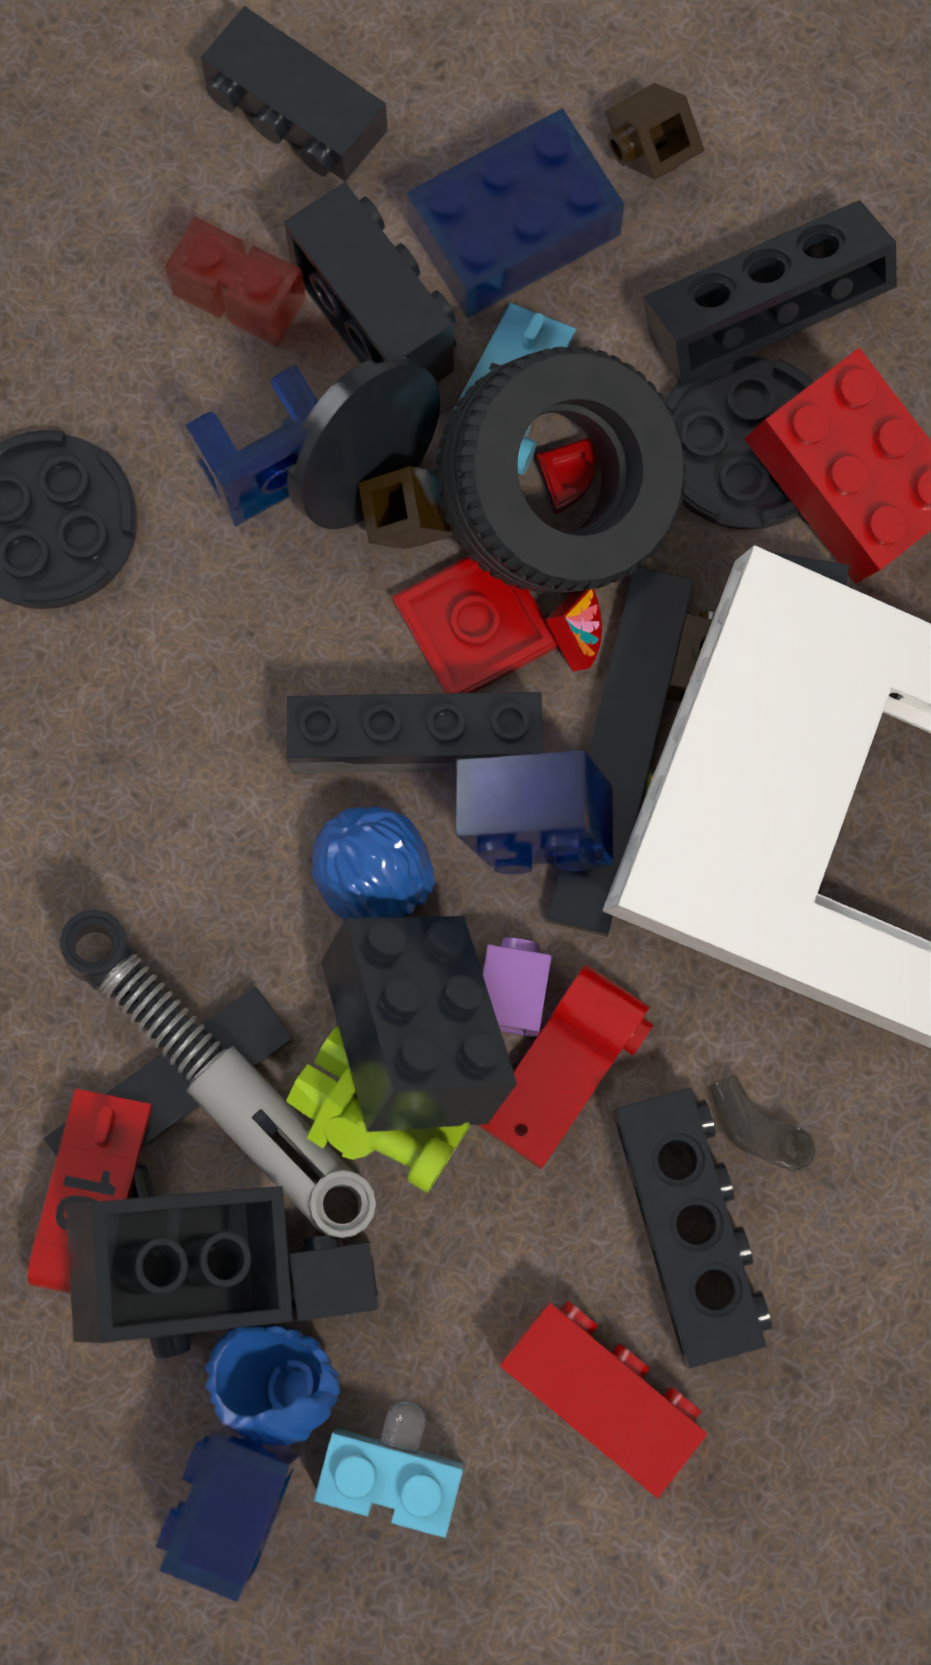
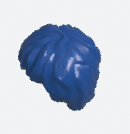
(371, 864)
(271, 1383)

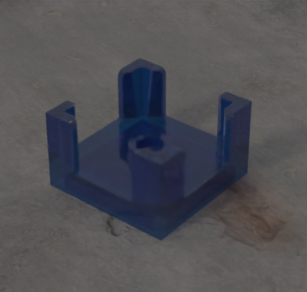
(257, 474)

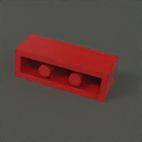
(605, 1396)

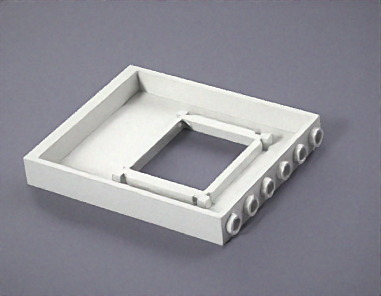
(762, 785)

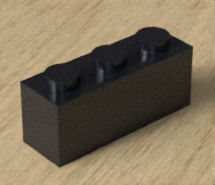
(293, 95)

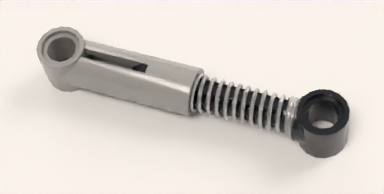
(219, 1080)

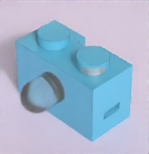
(391, 1473)

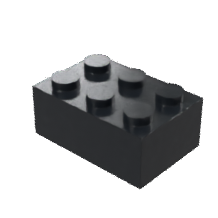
(369, 284)
(417, 1023)
(177, 1264)

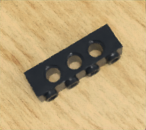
(771, 291)
(700, 1332)

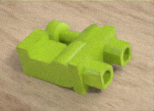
(341, 1122)

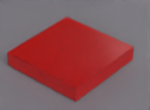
(473, 626)

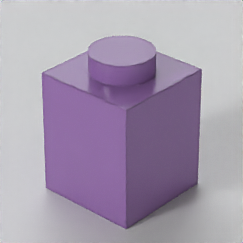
(517, 984)

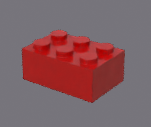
(851, 465)

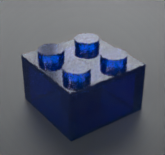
(535, 811)
(228, 1513)

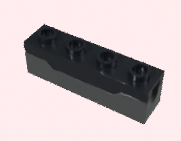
(409, 730)

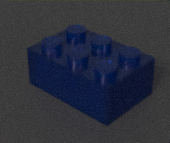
(515, 212)

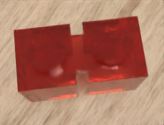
(260, 287)

